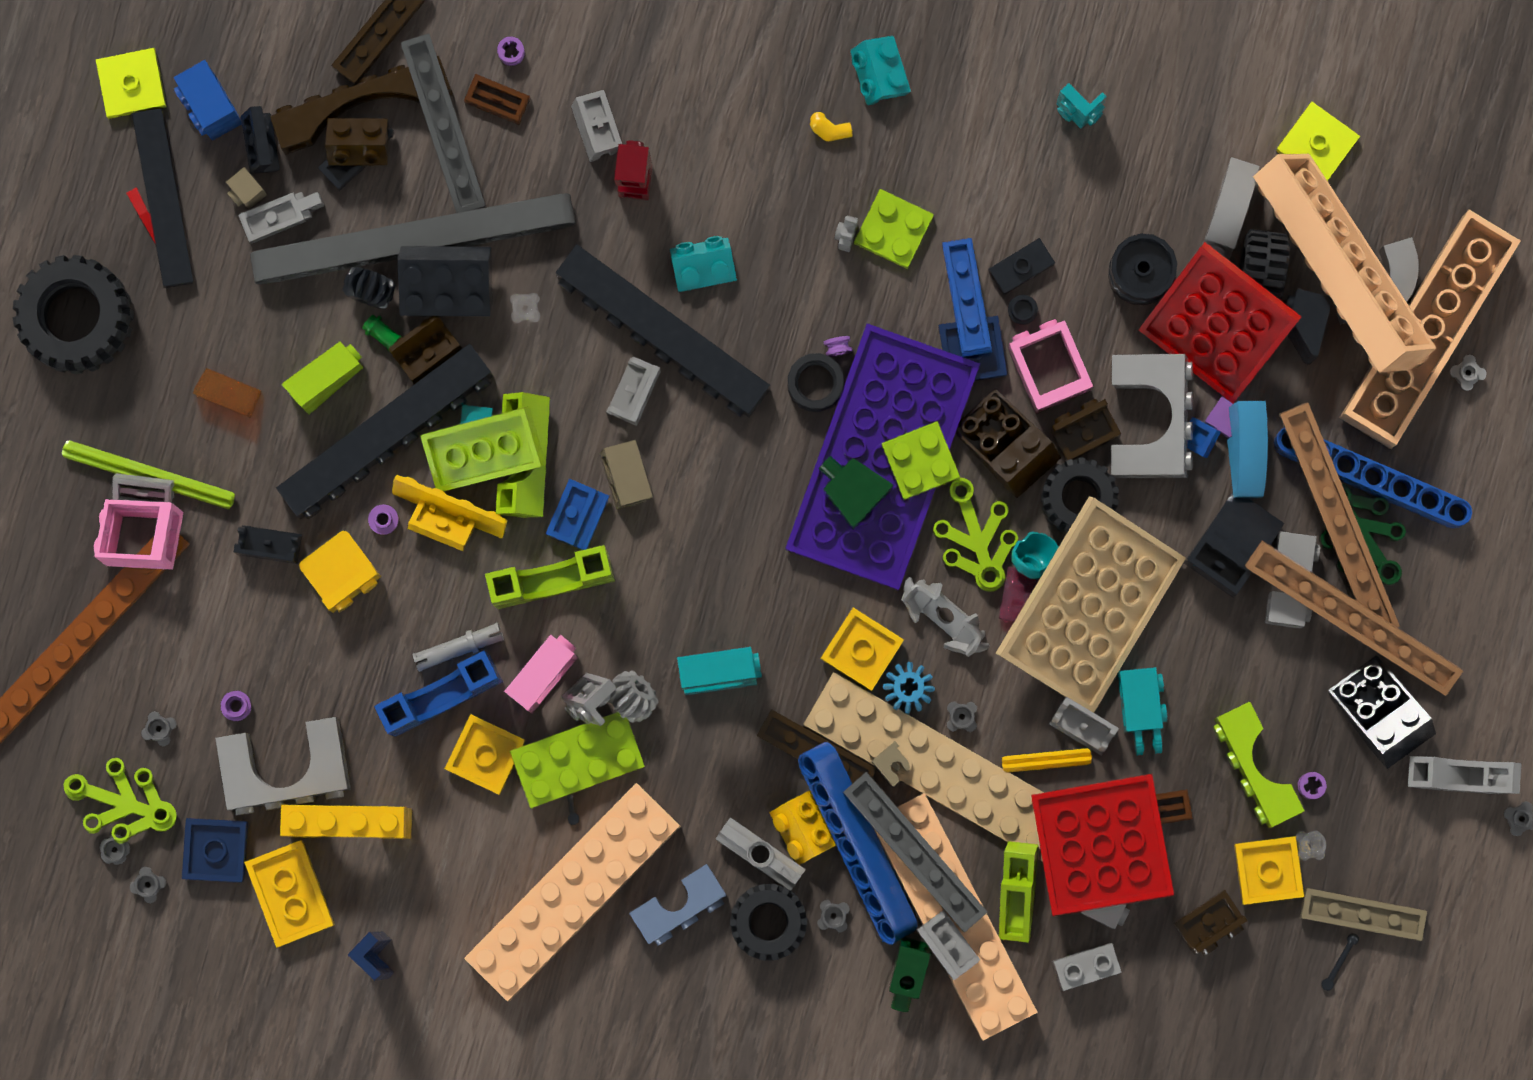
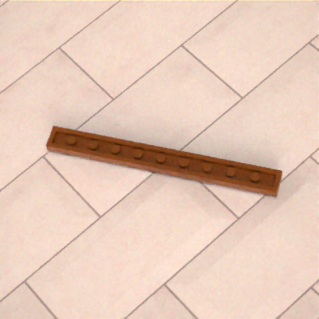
(77, 641)

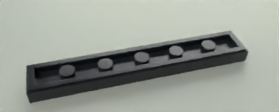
(162, 198)

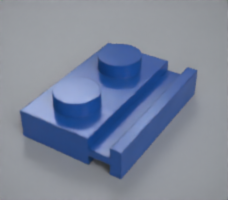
(577, 515)

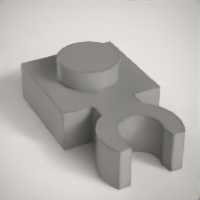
(846, 232)

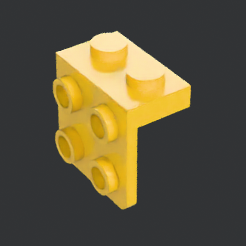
(339, 571)
(802, 828)

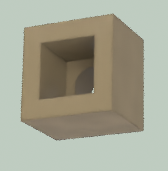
(245, 189)

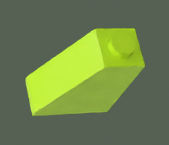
(323, 376)

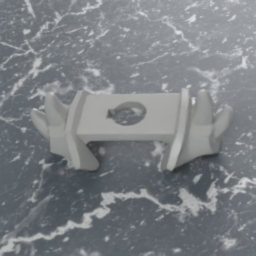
(963, 629)

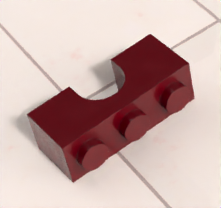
(633, 170)

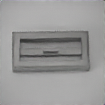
(141, 481)

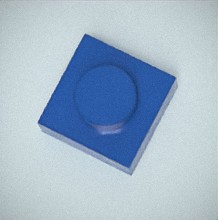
(1203, 437)

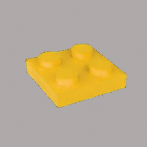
(862, 649)
(484, 754)
(1269, 870)

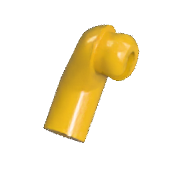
(827, 130)

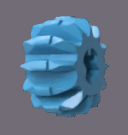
(916, 694)

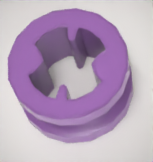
(502, 53)
(838, 346)
(1304, 780)

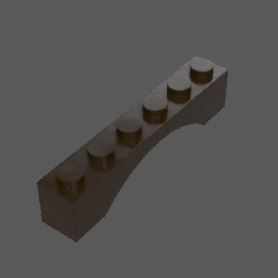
(303, 124)

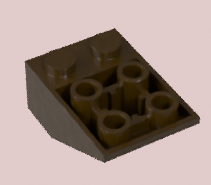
(1007, 443)

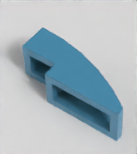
(1248, 448)

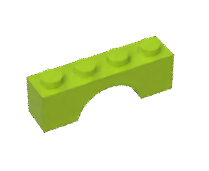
(524, 491)
(1273, 800)

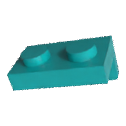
(879, 69)
(1076, 108)
(703, 263)

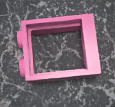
(1061, 394)
(164, 541)
(542, 672)

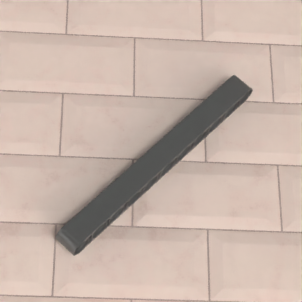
(385, 242)

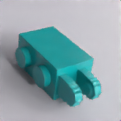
(1142, 706)

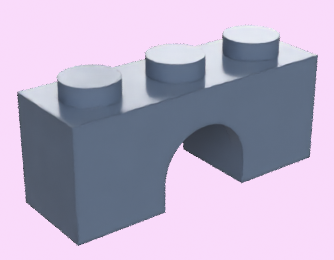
(657, 922)

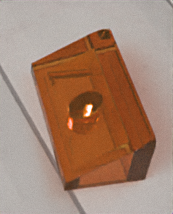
(227, 393)

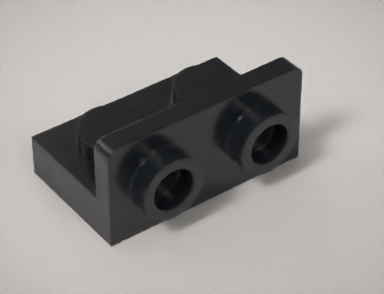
(259, 141)

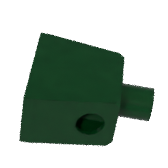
(853, 489)
(913, 962)

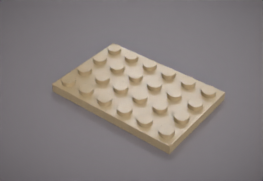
(1091, 604)

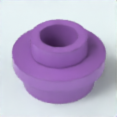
(387, 528)
(227, 701)

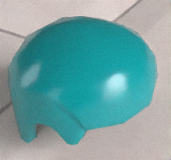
(1033, 554)

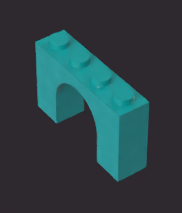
(719, 670)

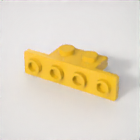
(444, 516)

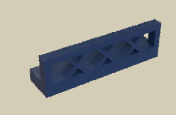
(366, 957)

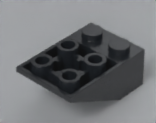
(1231, 542)
(1383, 712)

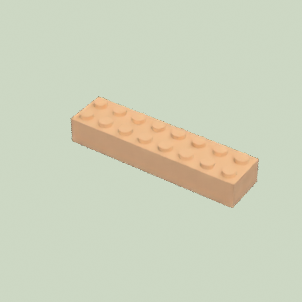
(1344, 263)
(1445, 309)
(572, 892)
(992, 986)

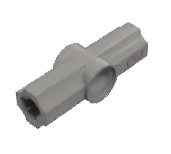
(743, 842)

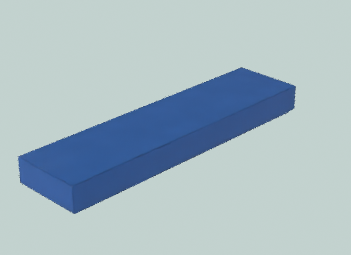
(966, 297)

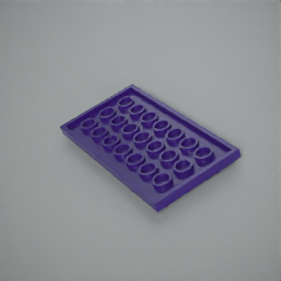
(888, 392)

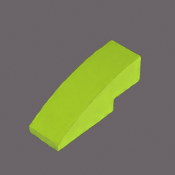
(1018, 891)

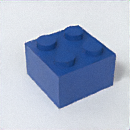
(204, 94)

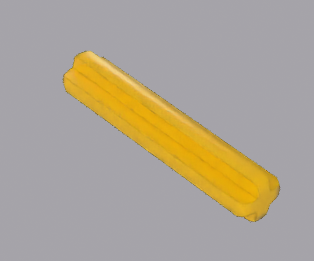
(1046, 760)

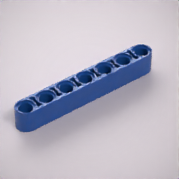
(1384, 488)
(857, 844)

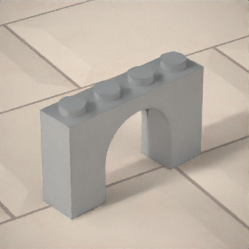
(1168, 454)
(325, 775)

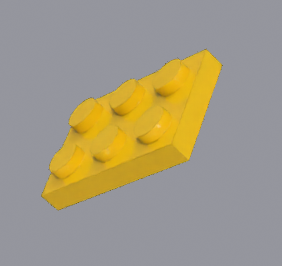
(289, 893)

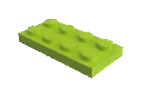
(483, 449)
(576, 759)

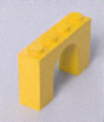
(346, 821)

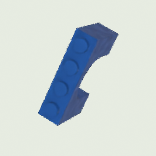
(412, 709)

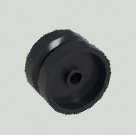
(1148, 252)

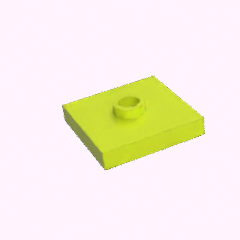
(131, 83)
(1321, 137)

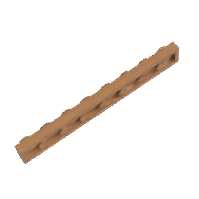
(1336, 511)
(1353, 618)

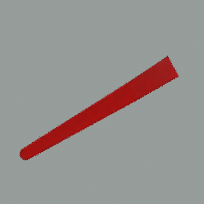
(141, 209)

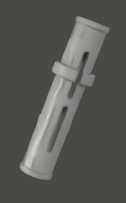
(459, 646)

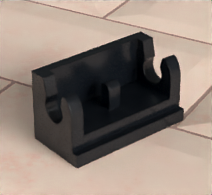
(268, 544)

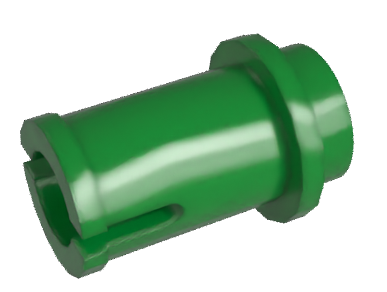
(380, 331)

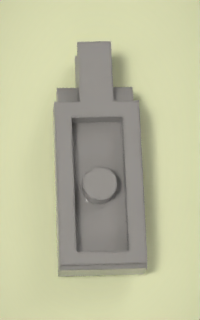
(279, 215)

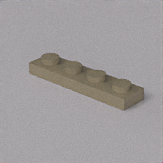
(1363, 914)

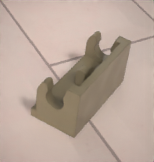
(626, 474)
(889, 758)

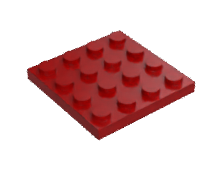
(1220, 322)
(1102, 845)

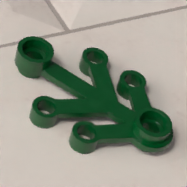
(1373, 527)

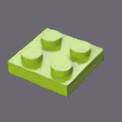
(893, 229)
(920, 460)

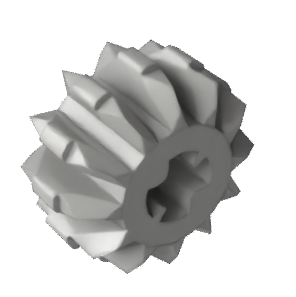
(633, 696)

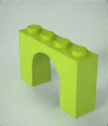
(516, 587)

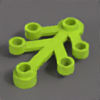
(978, 540)
(124, 804)

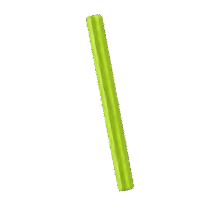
(120, 465)

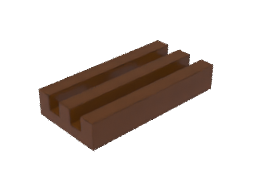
(520, 109)
(1184, 805)

